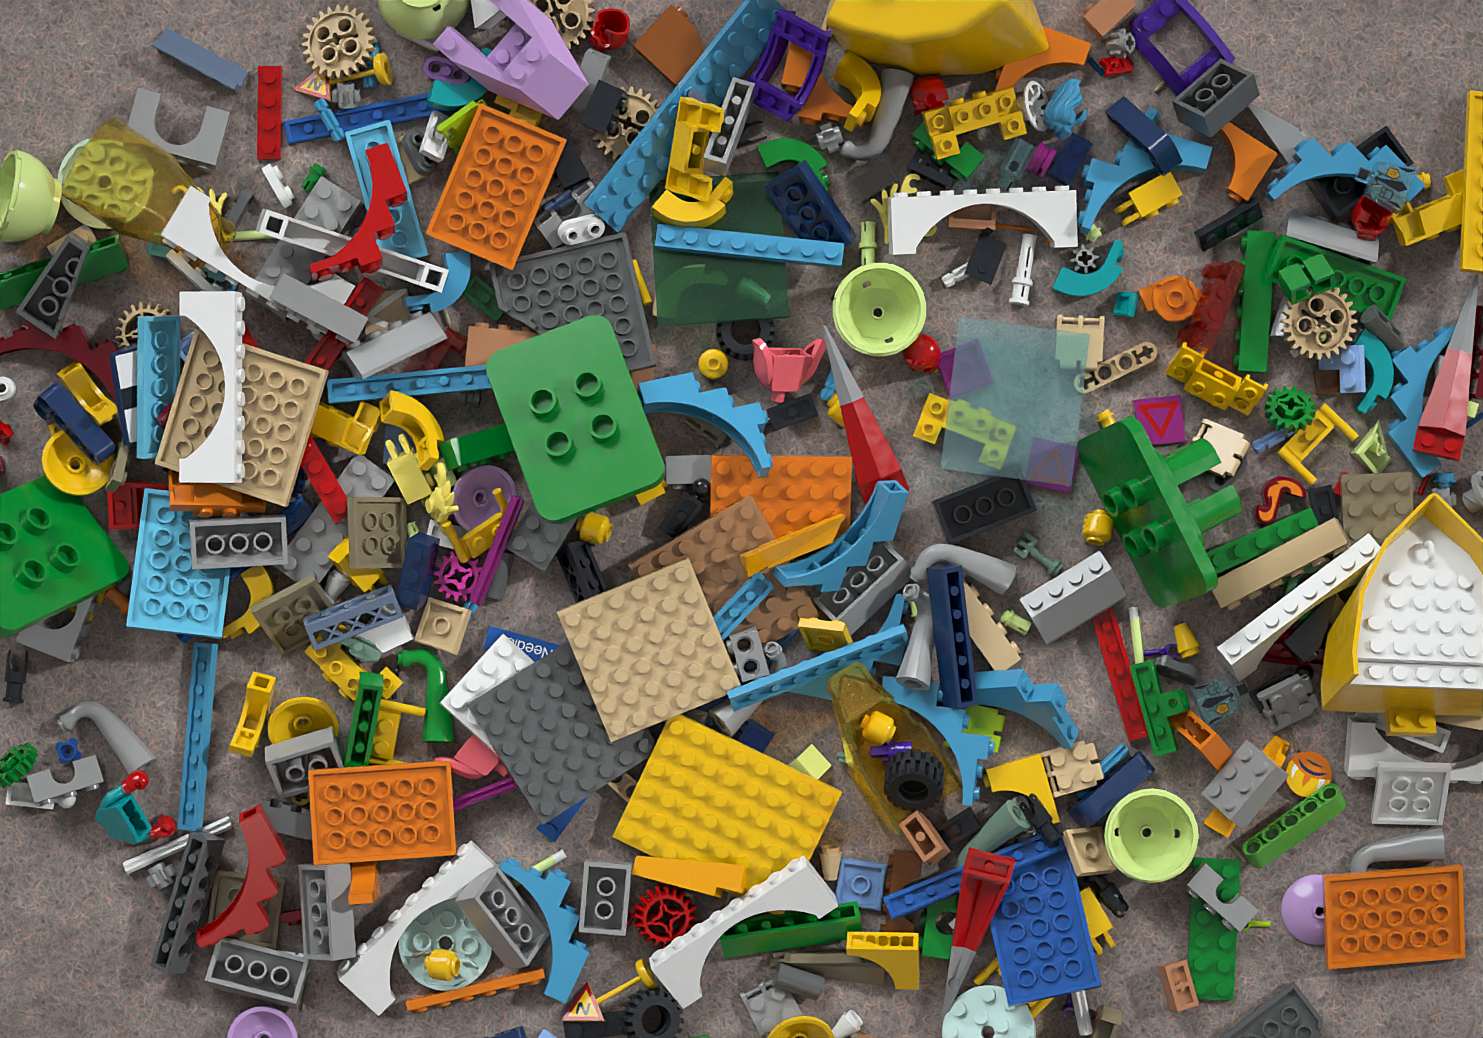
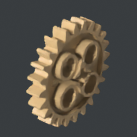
(576, 7)
(339, 42)
(636, 105)
(1309, 340)

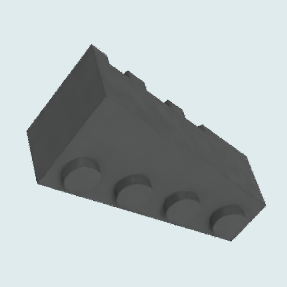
(53, 291)
(289, 818)

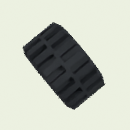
(740, 351)
(913, 780)
(639, 1003)

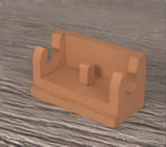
(972, 218)
(1177, 985)

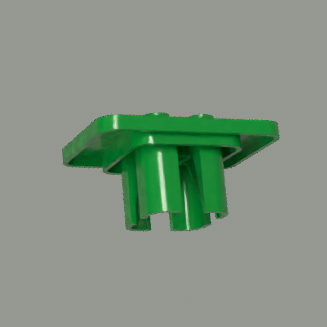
(575, 419)
(1150, 511)
(50, 555)

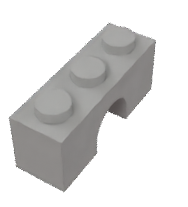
(550, 221)
(86, 775)
(1235, 912)

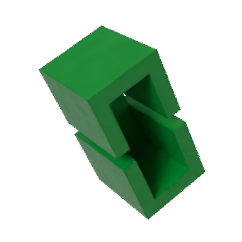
(1313, 273)

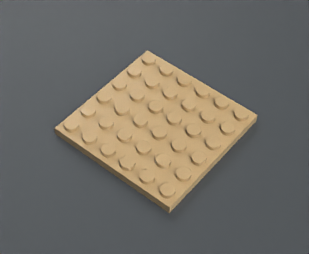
(277, 415)
(649, 649)

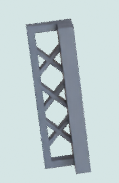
(201, 60)
(352, 608)

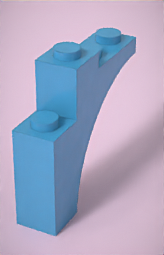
(1037, 702)

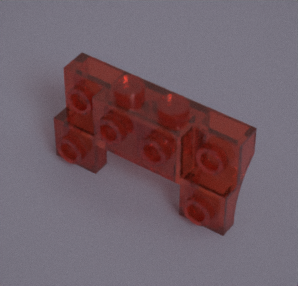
(1218, 290)

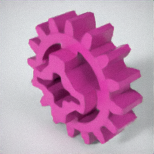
(462, 586)

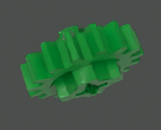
(1289, 409)
(17, 764)

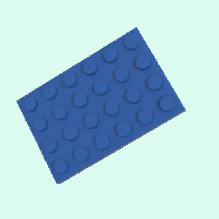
(1043, 934)

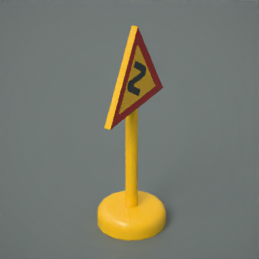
(320, 86)
(586, 1006)

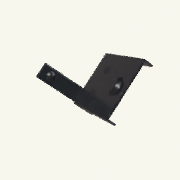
(985, 257)

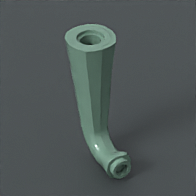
(998, 829)

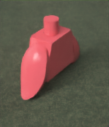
(786, 367)
(474, 760)

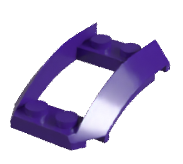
(1156, 16)
(805, 35)

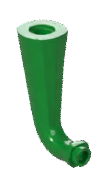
(438, 722)

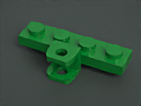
(1158, 707)

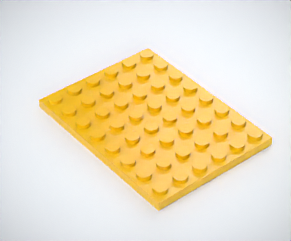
(724, 804)

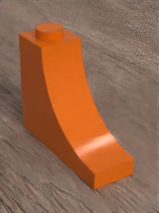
(1249, 162)
(1202, 738)
(364, 883)

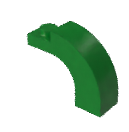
(793, 151)

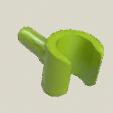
(1252, 923)

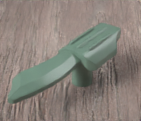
(359, 647)

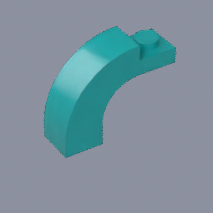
(454, 97)
(1084, 285)
(1380, 368)

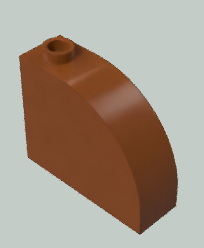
(671, 45)

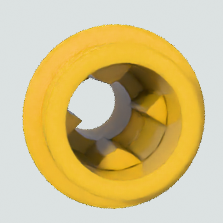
(1186, 641)

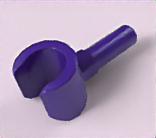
(1161, 651)
(1069, 1005)

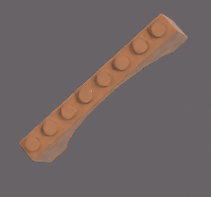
(485, 341)

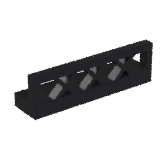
(584, 568)

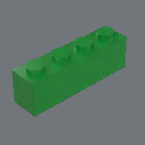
(363, 719)

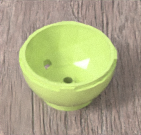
(419, 20)
(27, 197)
(892, 292)
(1159, 854)

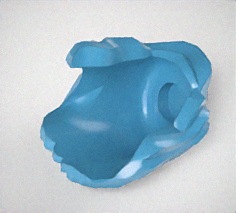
(1060, 113)

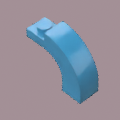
(457, 279)

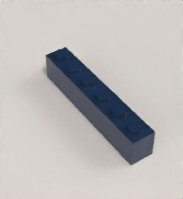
(952, 636)

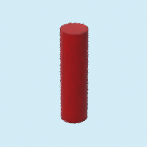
(1423, 484)

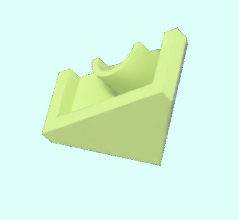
(1372, 450)

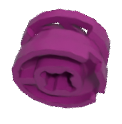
(1040, 160)

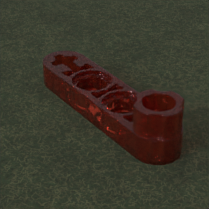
(454, 343)

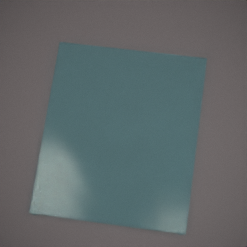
(1015, 401)

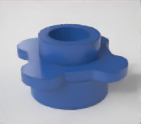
(62, 751)

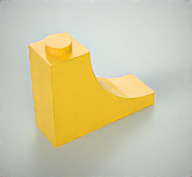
(1023, 776)
(893, 951)

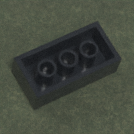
(1341, 193)
(982, 507)

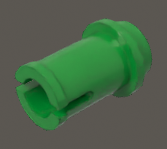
(313, 177)

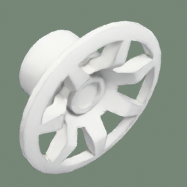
(1031, 106)

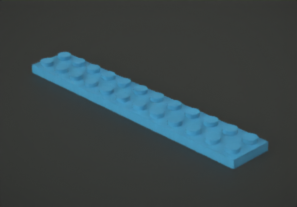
(650, 152)

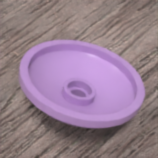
(480, 480)
(1299, 909)
(262, 1021)

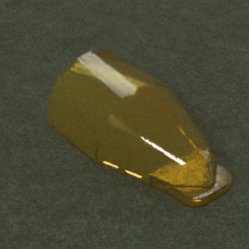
(133, 185)
(853, 697)

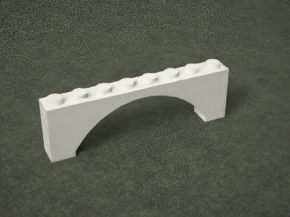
(914, 216)
(193, 231)
(332, 242)
(221, 453)
(1249, 645)
(1367, 747)
(792, 888)
(369, 971)

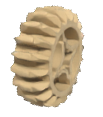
(143, 311)

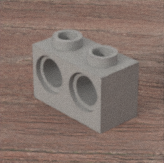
(752, 652)

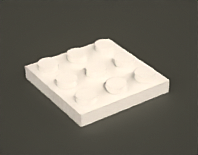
(1410, 793)

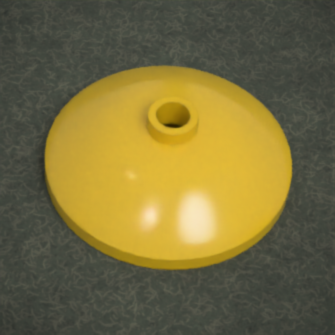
(57, 461)
(285, 721)
(803, 1028)

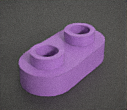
(446, 72)

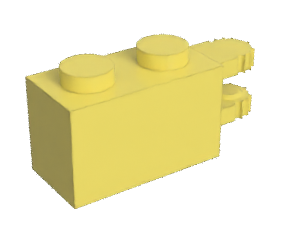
(404, 467)

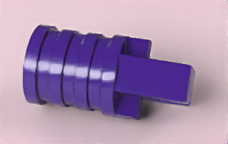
(889, 749)

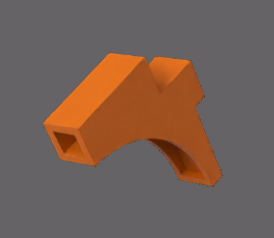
(1062, 51)
(822, 98)

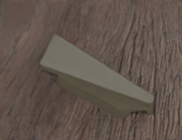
(831, 965)

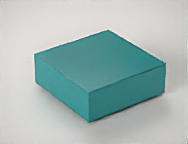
(1126, 304)

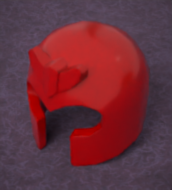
(609, 29)
(930, 86)
(1370, 218)
(923, 354)

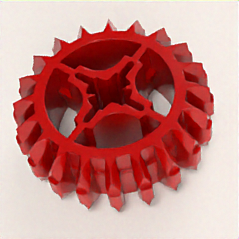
(673, 914)

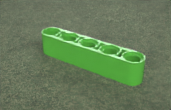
(1294, 826)

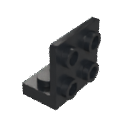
(930, 171)

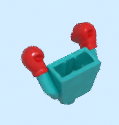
(124, 817)

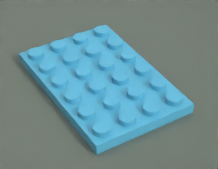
(164, 587)

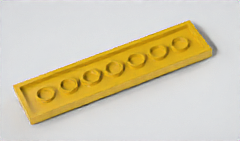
(1472, 204)

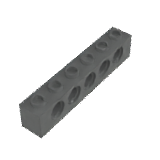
(187, 902)

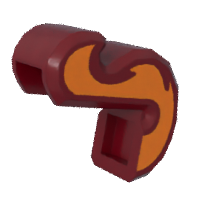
(1271, 497)

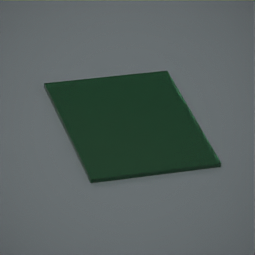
(723, 288)

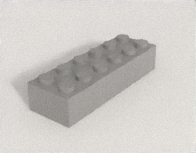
(324, 207)
(320, 534)

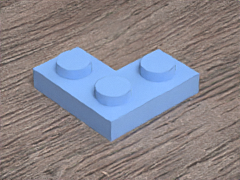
(1350, 366)

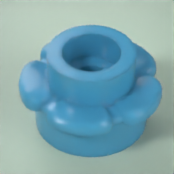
(1444, 479)

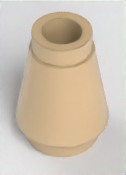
(830, 861)

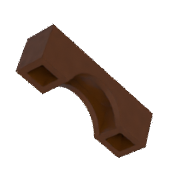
(905, 868)

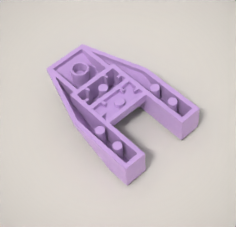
(526, 65)

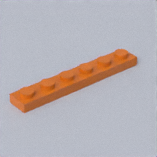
(486, 987)

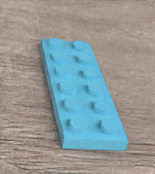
(408, 234)
(156, 377)

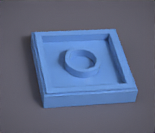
(861, 882)

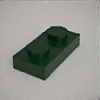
(483, 297)

